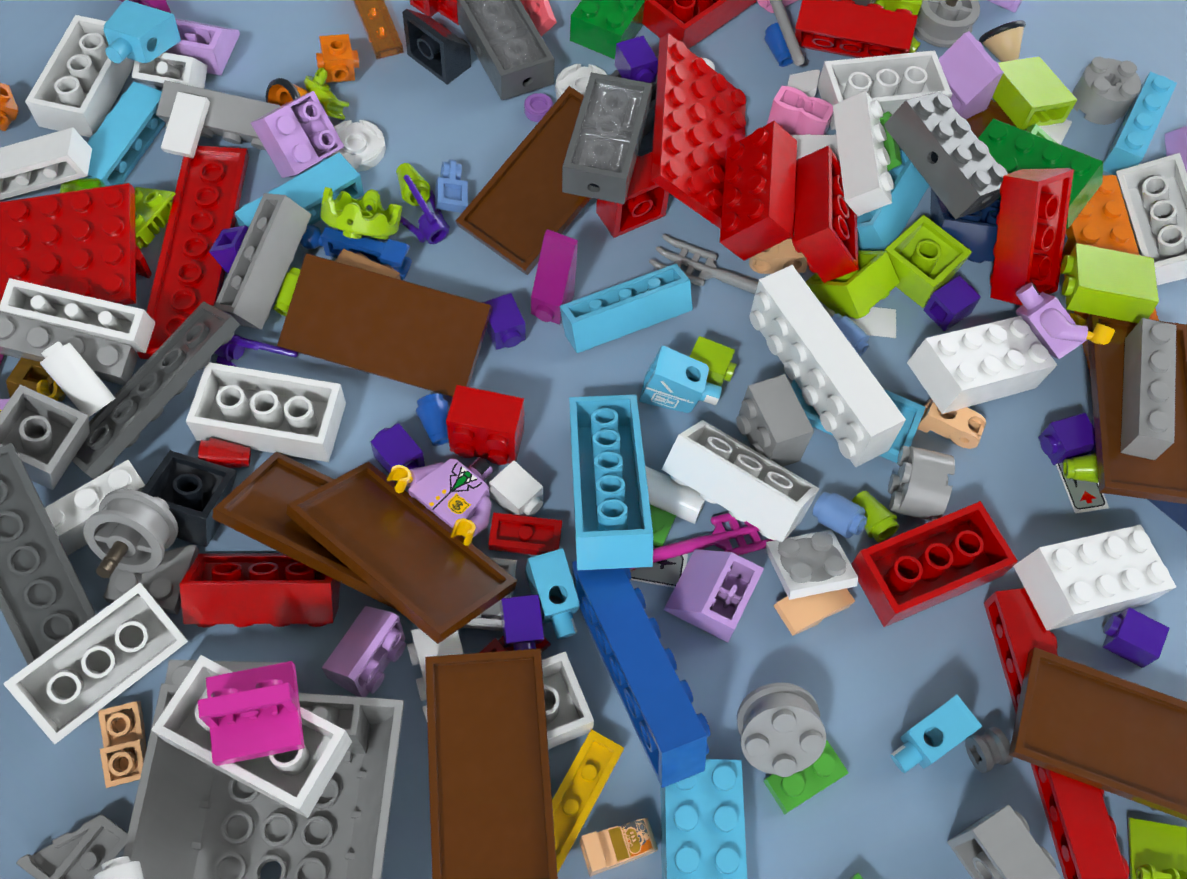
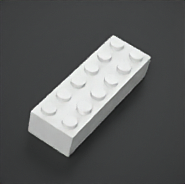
(825, 366)

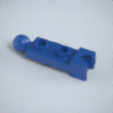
(333, 241)

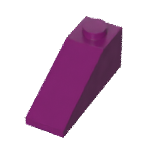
(554, 277)

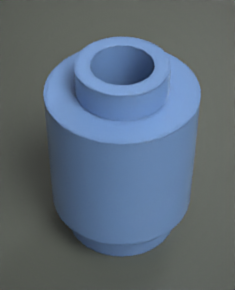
(853, 333)
(840, 514)

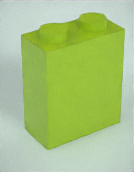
(1032, 93)
(1109, 283)

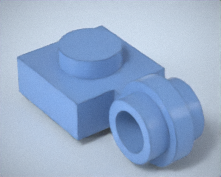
(450, 191)

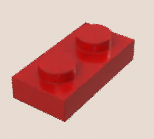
(524, 534)

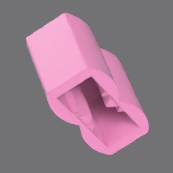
(800, 113)

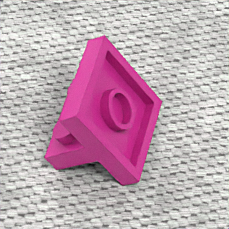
(253, 713)

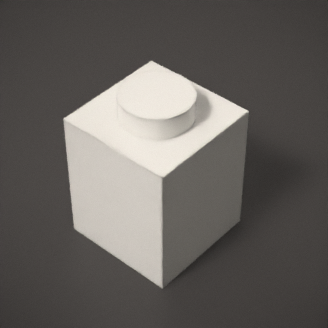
(516, 491)

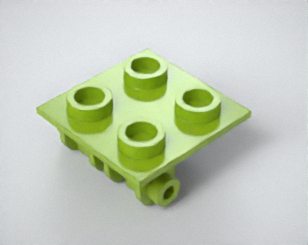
(151, 212)
(1157, 850)

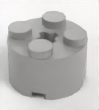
(1106, 90)
(921, 483)

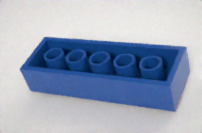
(643, 673)

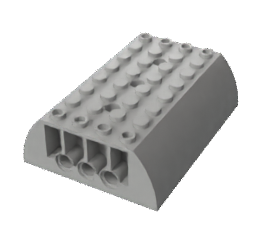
(211, 826)

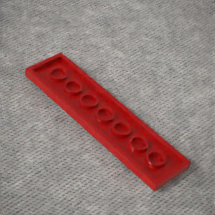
(201, 208)

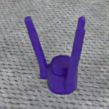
(431, 226)
(236, 346)

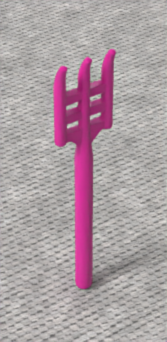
(718, 538)

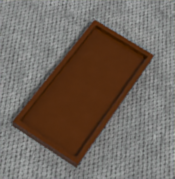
(527, 191)
(384, 326)
(1124, 473)
(260, 509)
(402, 550)
(1103, 732)
(489, 767)

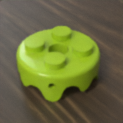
(356, 218)

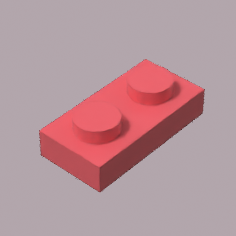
(540, 14)

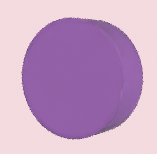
(537, 106)

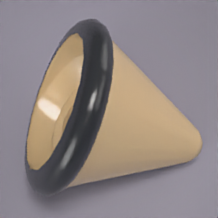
(1005, 40)

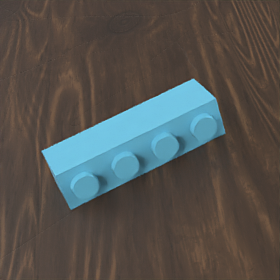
(1139, 123)
(125, 135)
(308, 188)
(885, 224)
(626, 308)

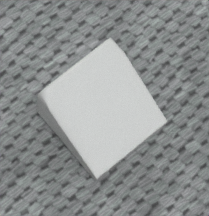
(805, 82)

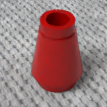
(224, 453)

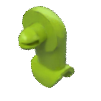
(332, 105)

